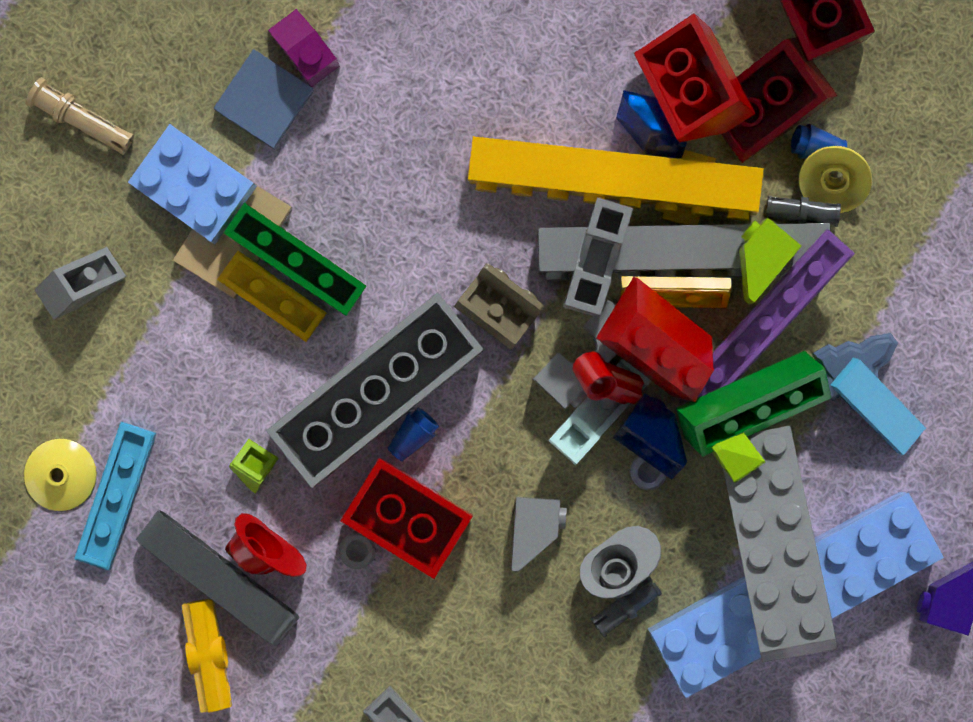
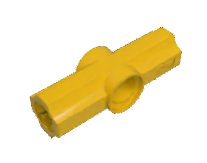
(206, 655)

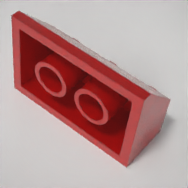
(693, 81)
(659, 341)

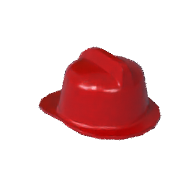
(262, 550)

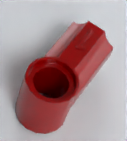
(606, 380)

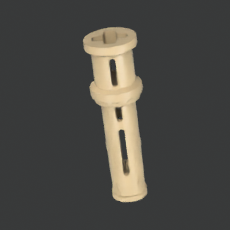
(65, 109)

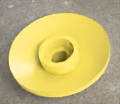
(848, 190)
(78, 473)

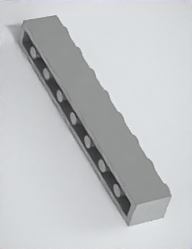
(665, 249)

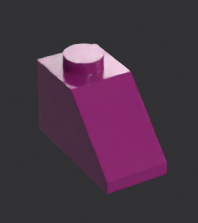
(304, 47)

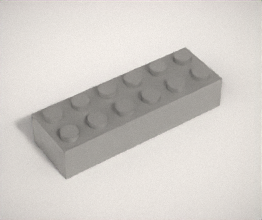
(375, 390)
(780, 553)

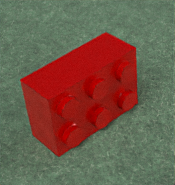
(406, 518)

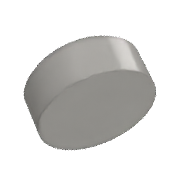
(645, 475)
(357, 551)

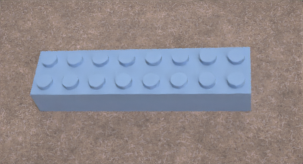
(855, 562)

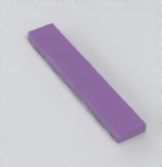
(777, 310)

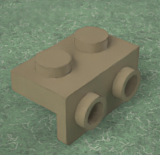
(499, 305)

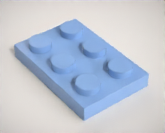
(192, 184)

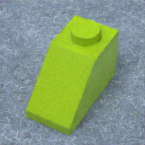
(763, 256)

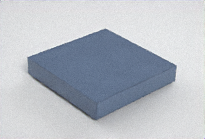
(263, 99)

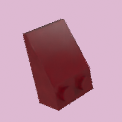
(782, 94)

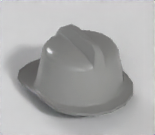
(621, 563)

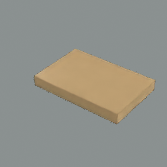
(210, 259)

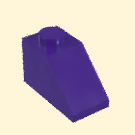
(949, 601)

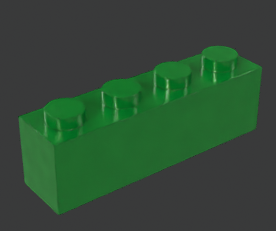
(294, 259)
(754, 402)

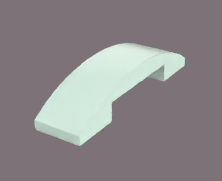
(589, 422)

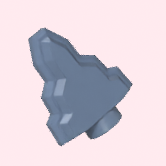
(873, 352)

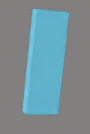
(878, 406)

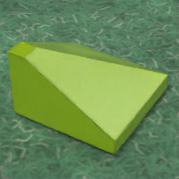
(738, 456)
(253, 465)

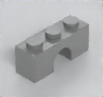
(597, 257)
(558, 377)

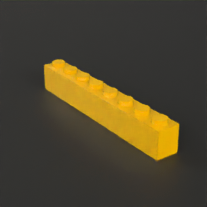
(615, 176)

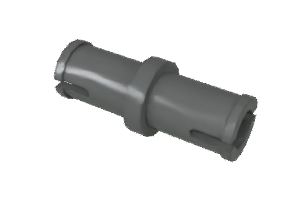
(803, 210)
(626, 607)

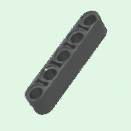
(217, 578)

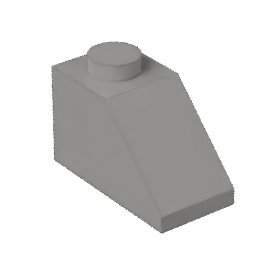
(79, 282)
(535, 528)

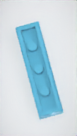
(115, 496)

